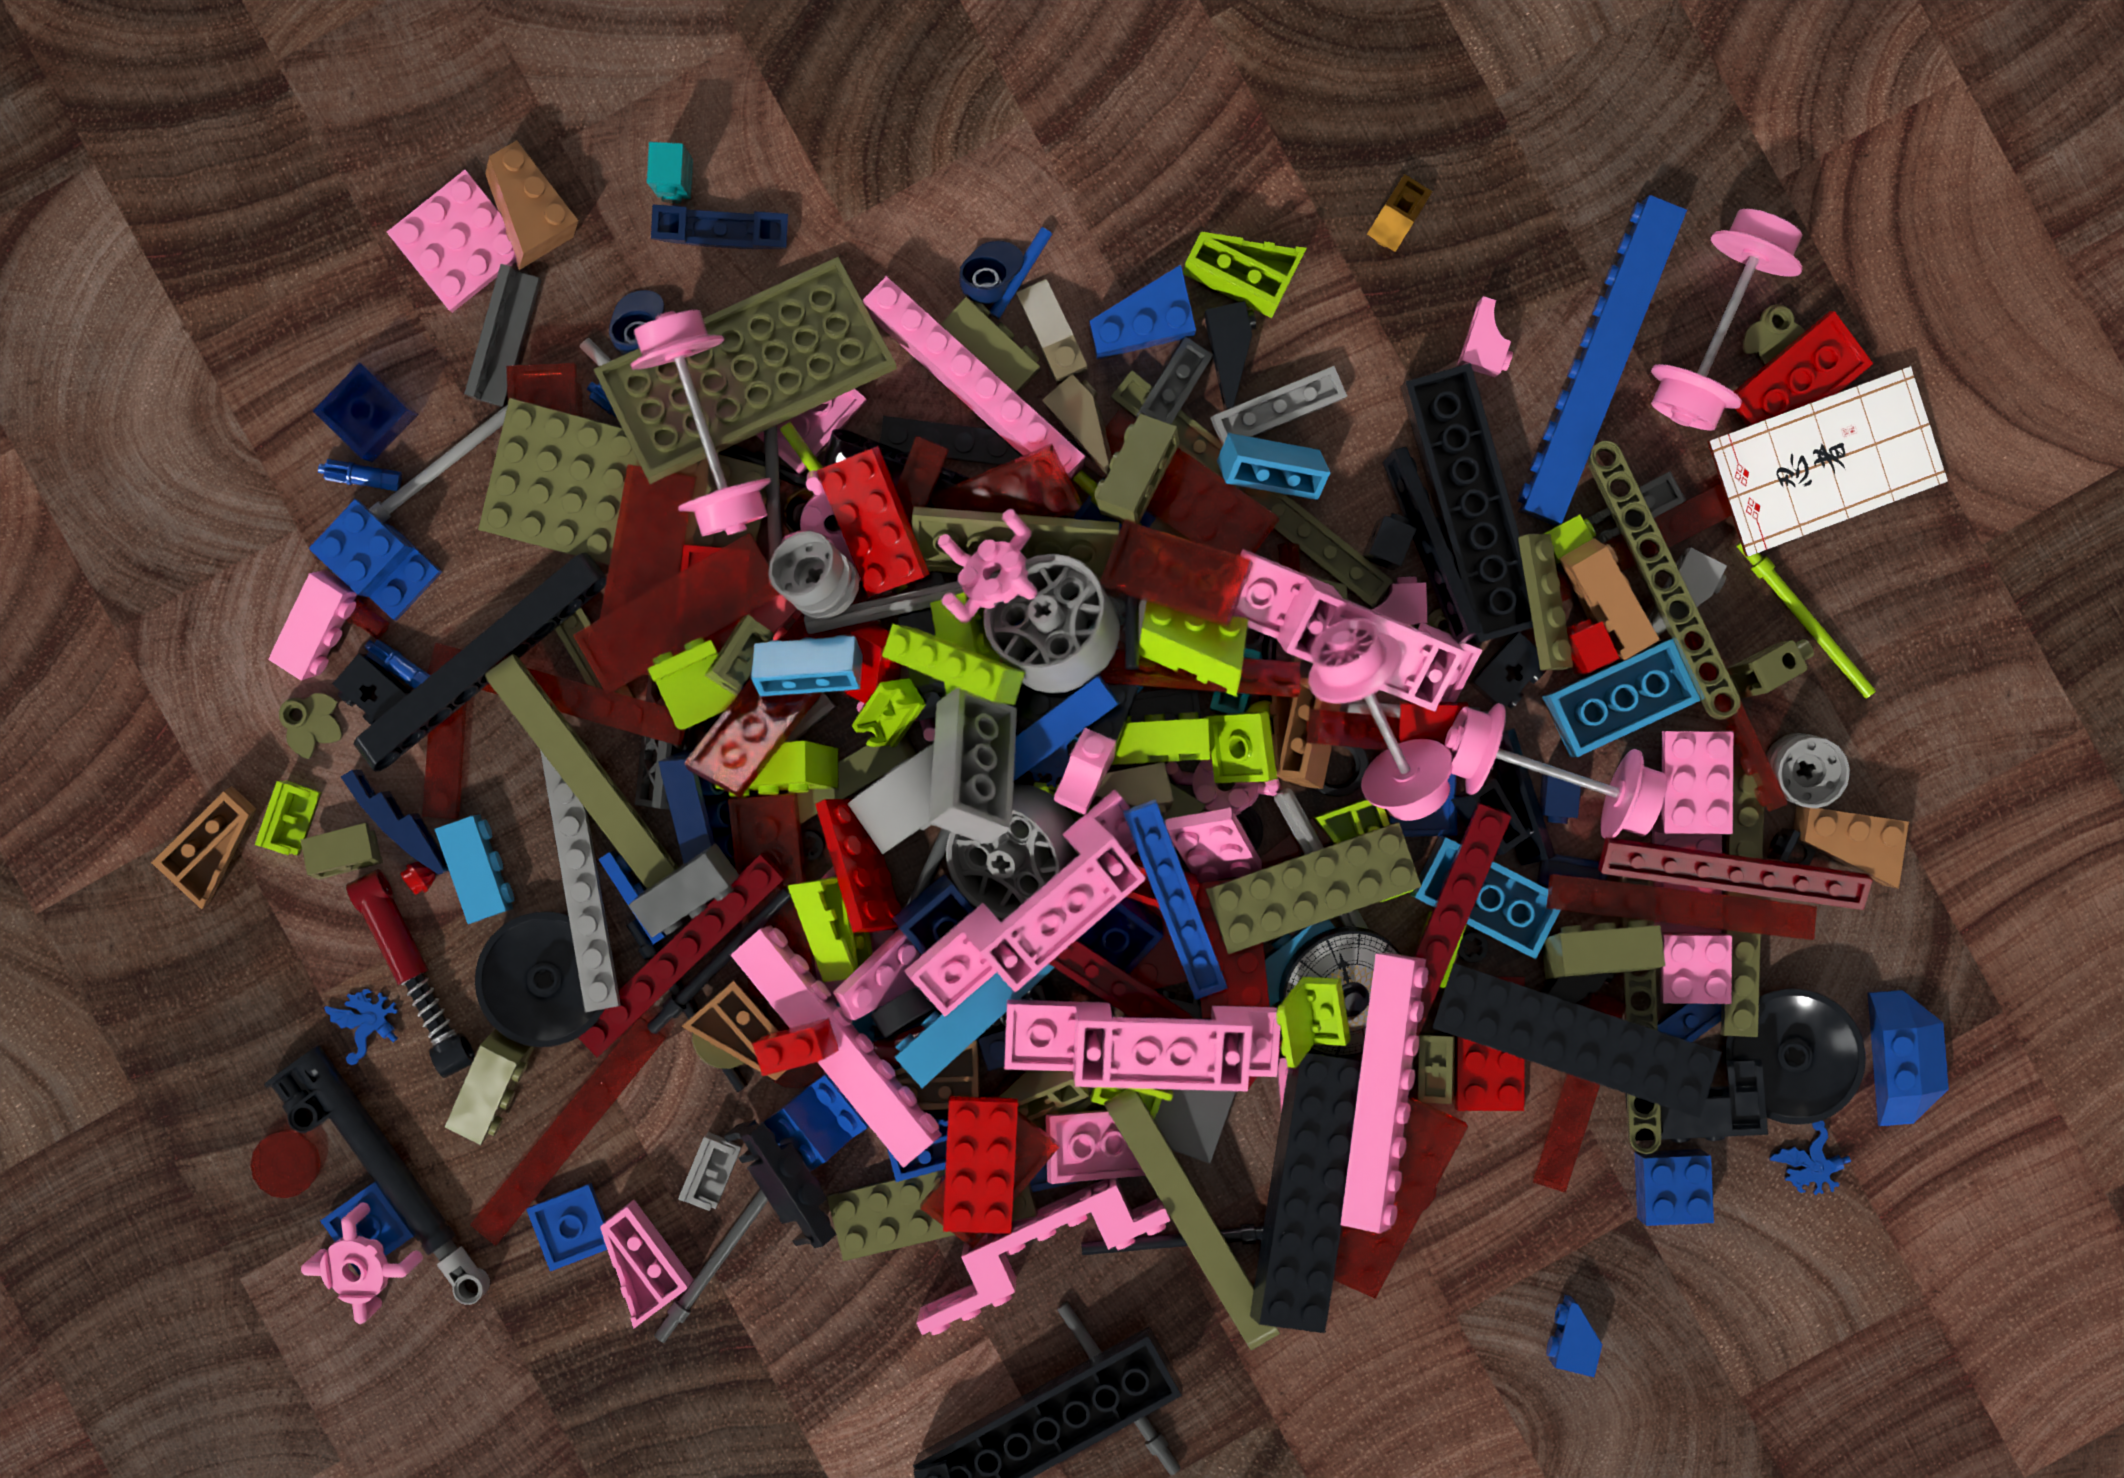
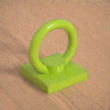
(1242, 745)

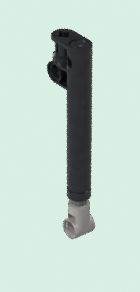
(319, 1086)

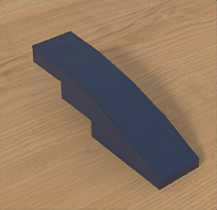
(406, 831)

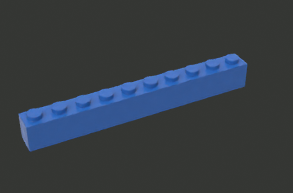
(1601, 361)

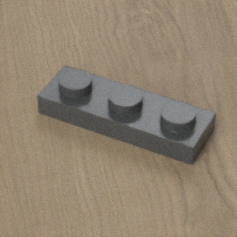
(1176, 382)

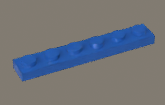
(1175, 899)

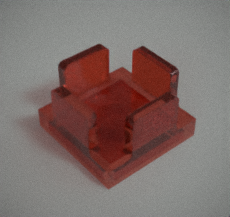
(547, 386)

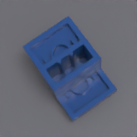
(375, 560)
(817, 1122)

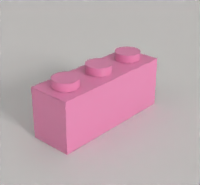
(314, 625)

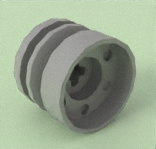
(814, 575)
(1823, 776)

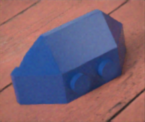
(1906, 1057)

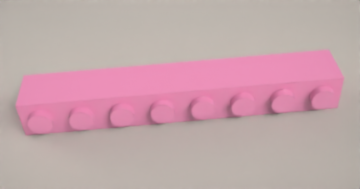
(966, 375)
(855, 1068)
(1383, 1092)

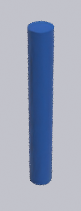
(1030, 257)

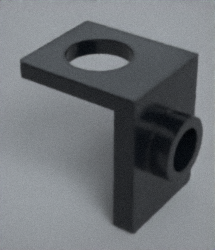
(1783, 844)

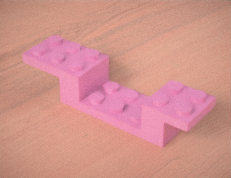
(1301, 608)
(1694, 817)
(1044, 922)
(1142, 1050)
(992, 1271)

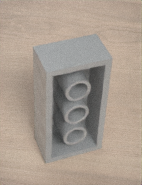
(973, 766)

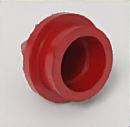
(418, 877)

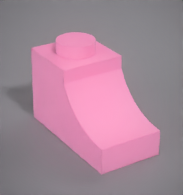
(1484, 344)
(1405, 602)
(1085, 771)

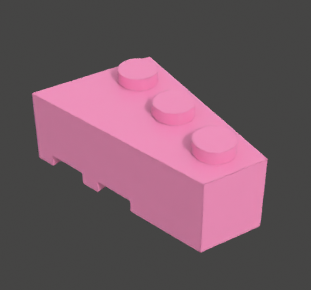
(644, 1262)

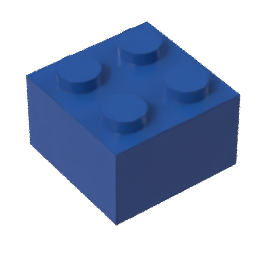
(1674, 1187)

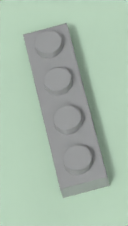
(1280, 405)

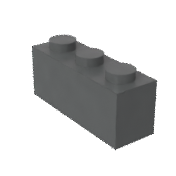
(685, 891)

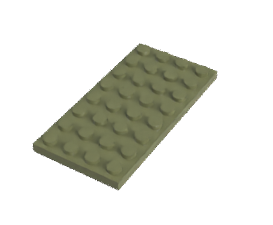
(776, 361)
(564, 482)

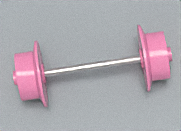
(1761, 244)
(673, 339)
(1352, 665)
(1630, 800)

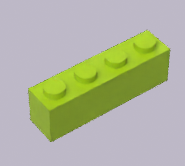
(953, 664)

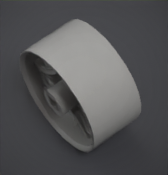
(1056, 625)
(897, 802)
(1004, 873)

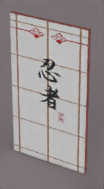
(1827, 461)

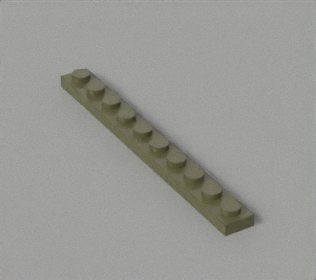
(1295, 522)

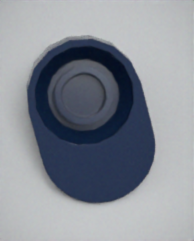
(989, 270)
(630, 313)

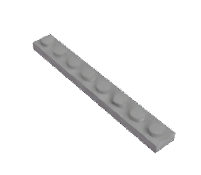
(582, 894)

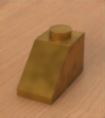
(1399, 213)

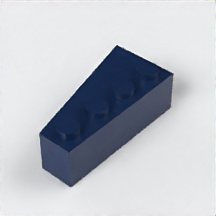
(696, 808)

